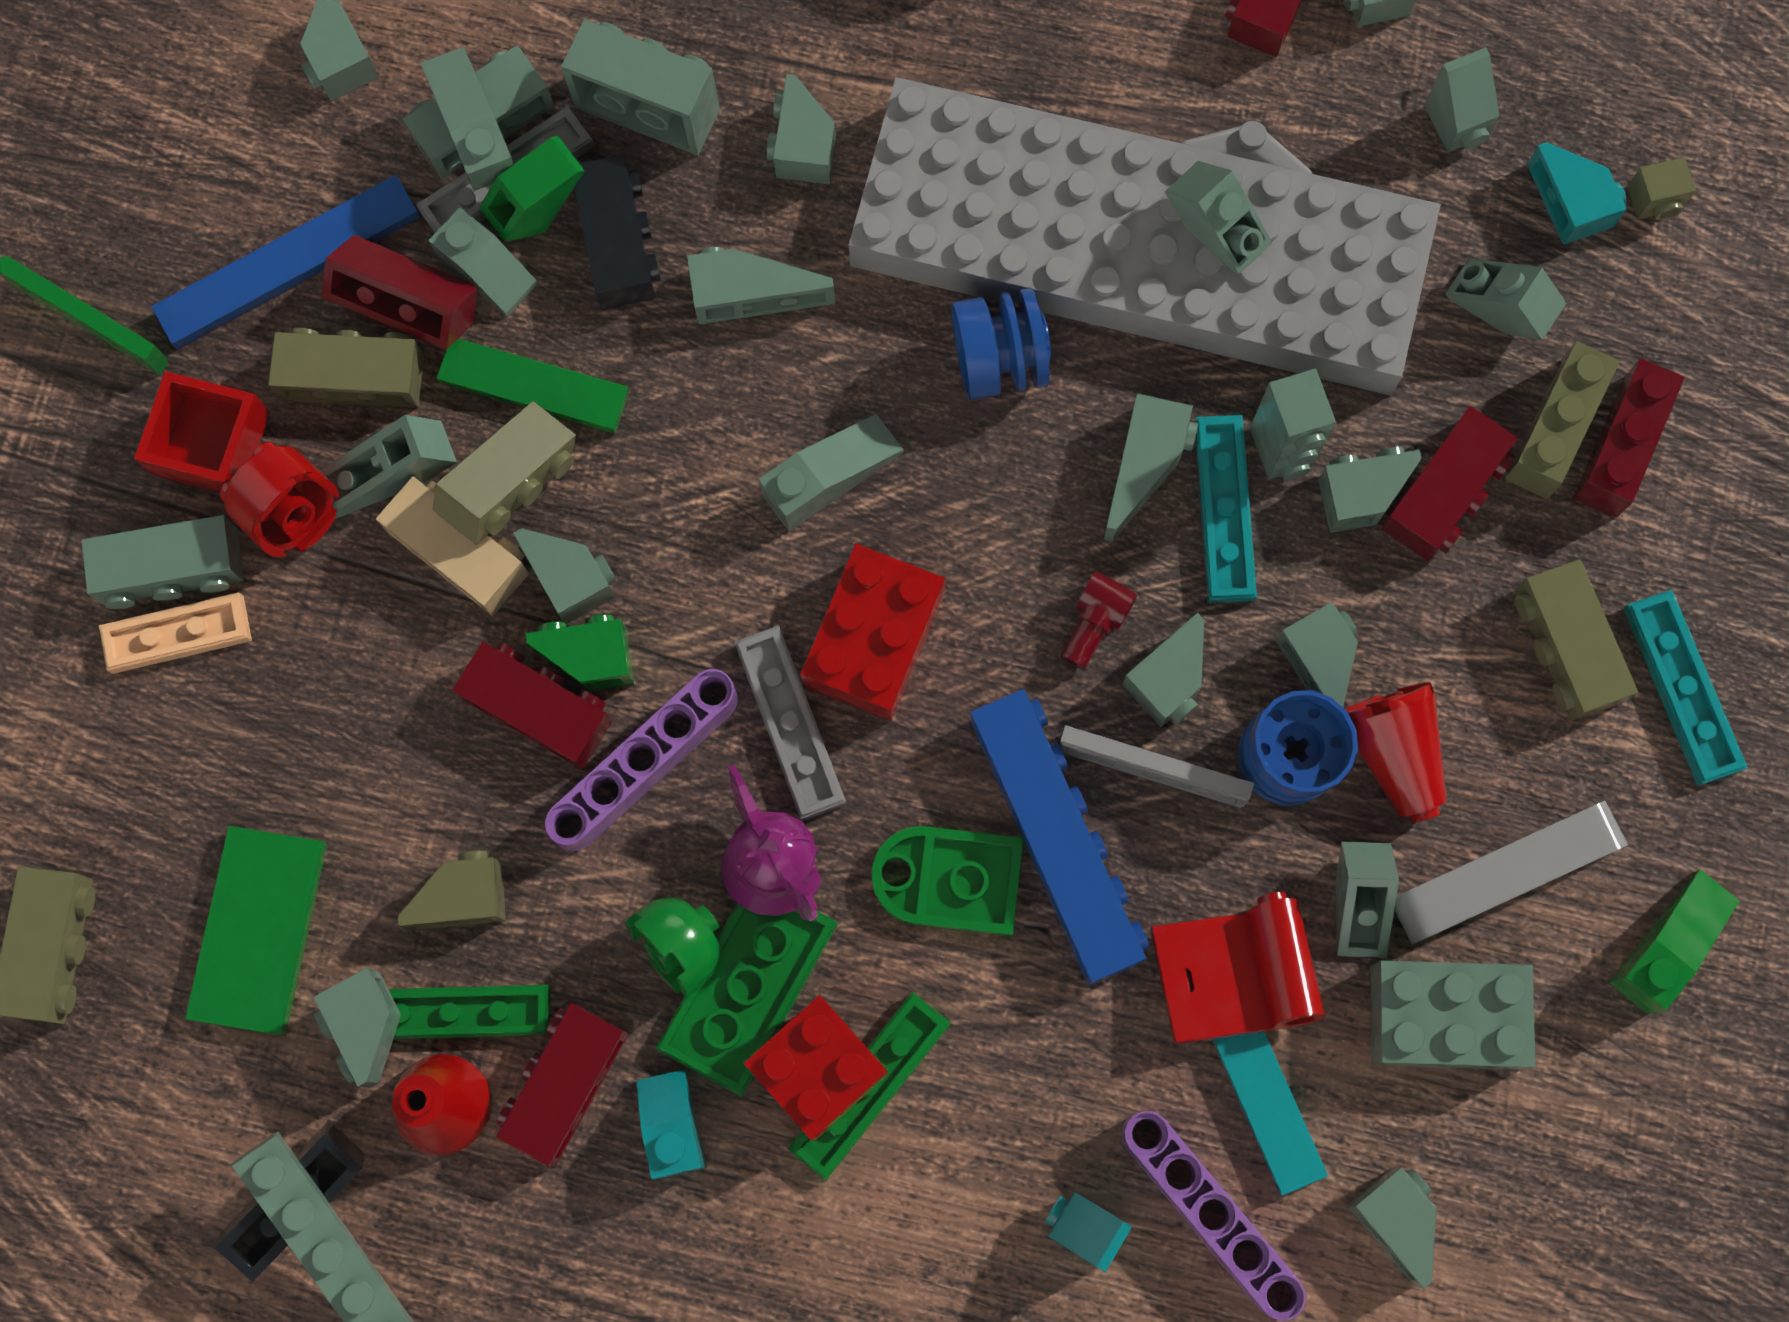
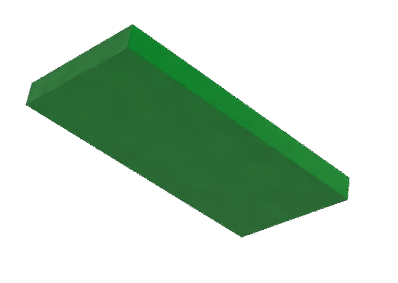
(256, 931)
(748, 996)

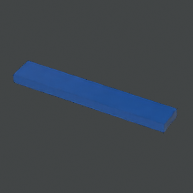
(282, 262)

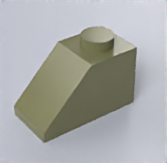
(458, 895)

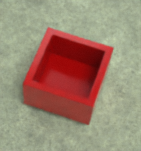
(200, 432)
(816, 1068)

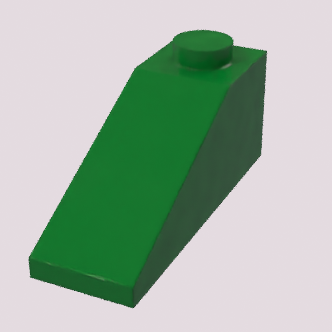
(1675, 945)

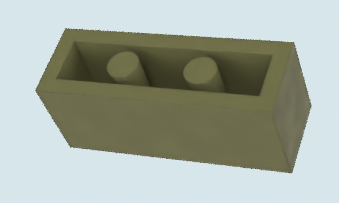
(346, 368)
(1562, 420)
(504, 473)
(1574, 640)
(44, 944)

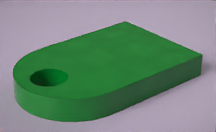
(955, 879)

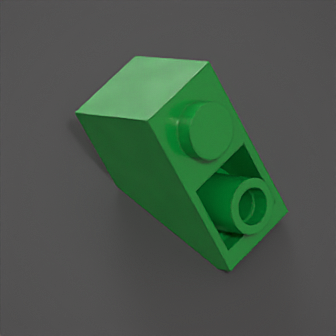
(532, 191)
(589, 653)

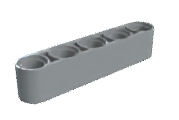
(1508, 872)

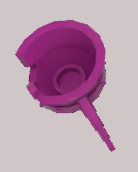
(769, 859)

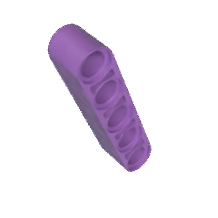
(635, 784)
(1235, 1226)

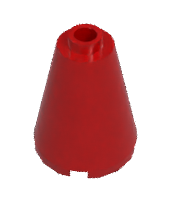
(1403, 748)
(441, 1104)

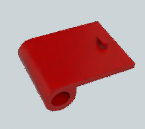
(1243, 972)

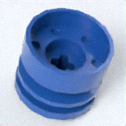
(1001, 344)
(1318, 731)

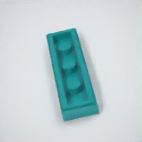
(1225, 509)
(1685, 687)
(1270, 1111)

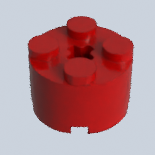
(280, 499)

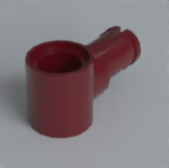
(1102, 609)

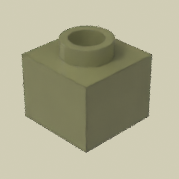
(1661, 189)

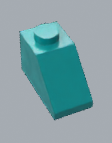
(1576, 192)
(669, 1125)
(1086, 1230)

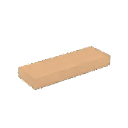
(175, 633)

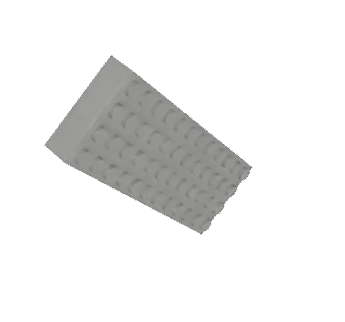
(1080, 213)

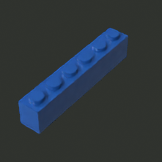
(1058, 838)

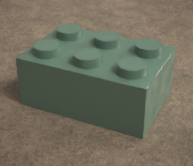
(641, 86)
(1452, 1015)

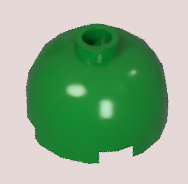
(677, 941)

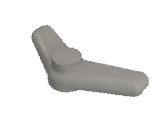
(1249, 142)

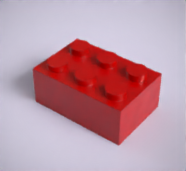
(873, 632)

